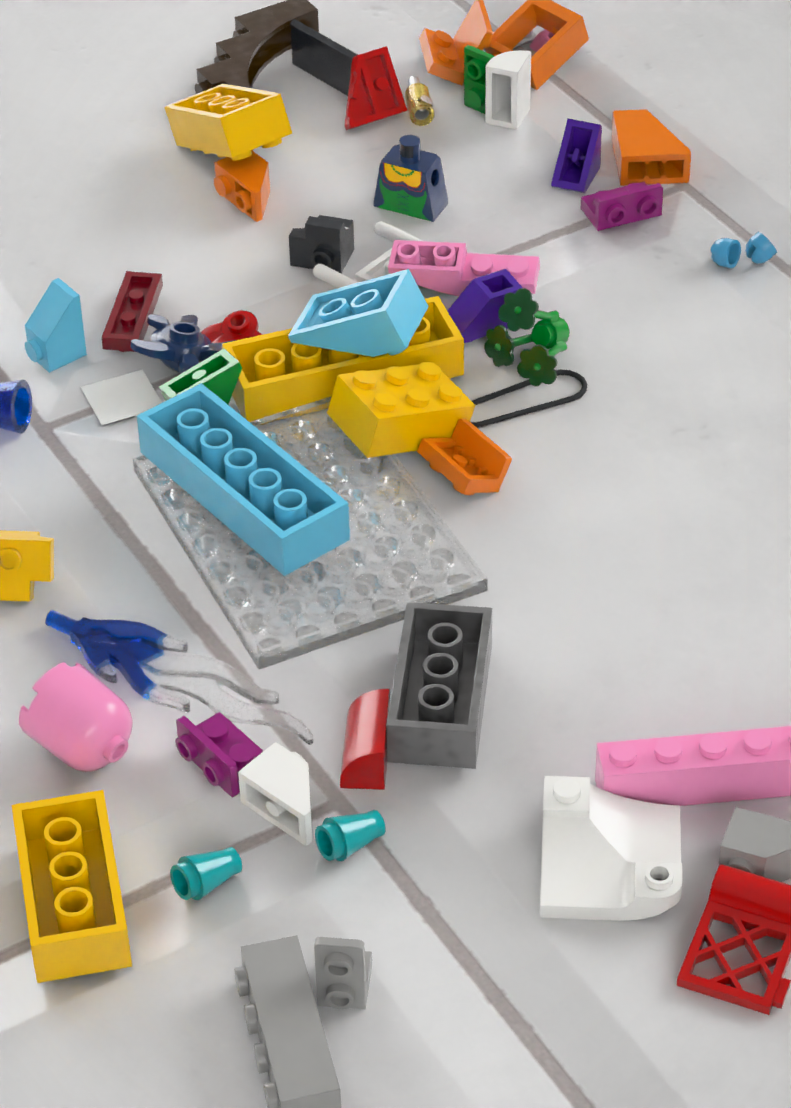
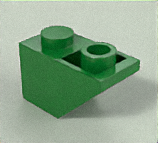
(475, 77)

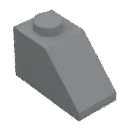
(758, 844)

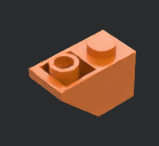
(244, 183)

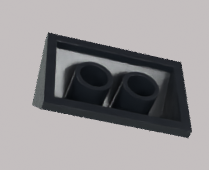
(321, 56)

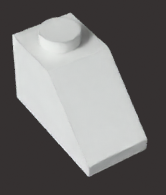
(279, 791)

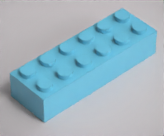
(244, 479)

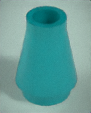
(347, 834)
(204, 872)

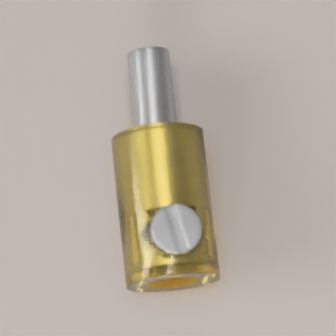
(419, 102)

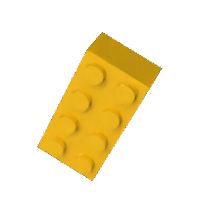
(229, 121)
(71, 886)

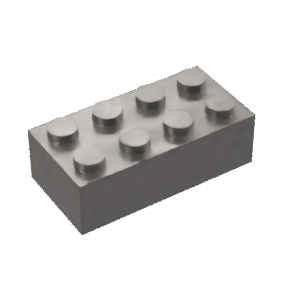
(440, 685)

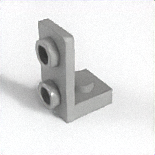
(342, 972)

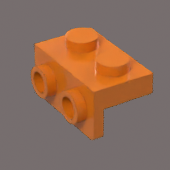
(467, 459)

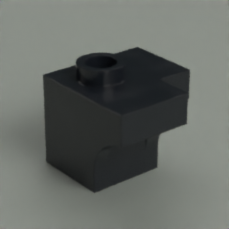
(322, 241)

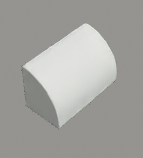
(508, 89)

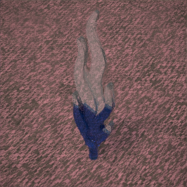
(159, 666)

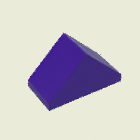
(578, 156)

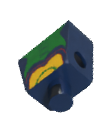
(411, 181)

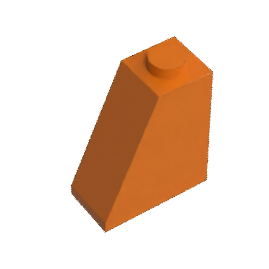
(647, 150)

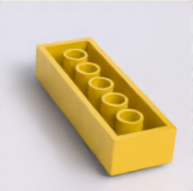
(289, 374)

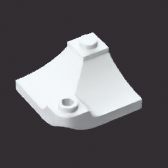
(607, 853)

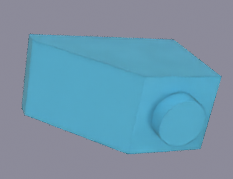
(56, 328)

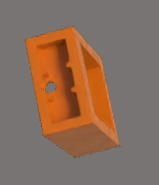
(564, 23)

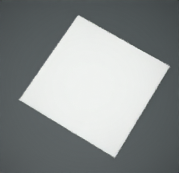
(121, 397)

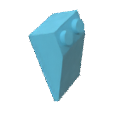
(364, 316)

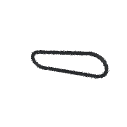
(531, 409)

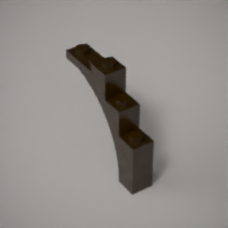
(255, 43)

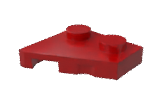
(373, 89)

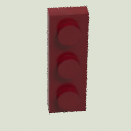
(131, 310)

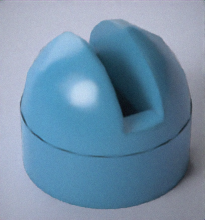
(760, 248)
(726, 252)

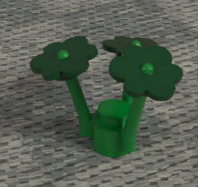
(547, 333)

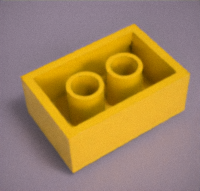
(397, 407)

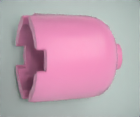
(77, 718)

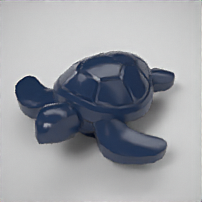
(176, 344)

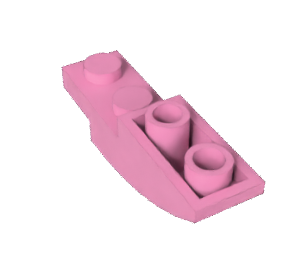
(450, 268)

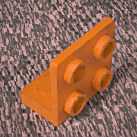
(446, 54)

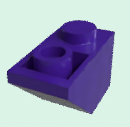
(479, 304)

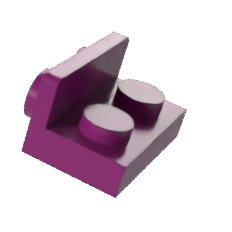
(623, 205)
(216, 749)

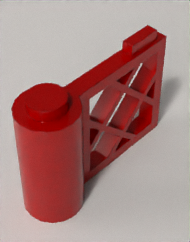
(749, 904)

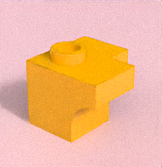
(23, 560)

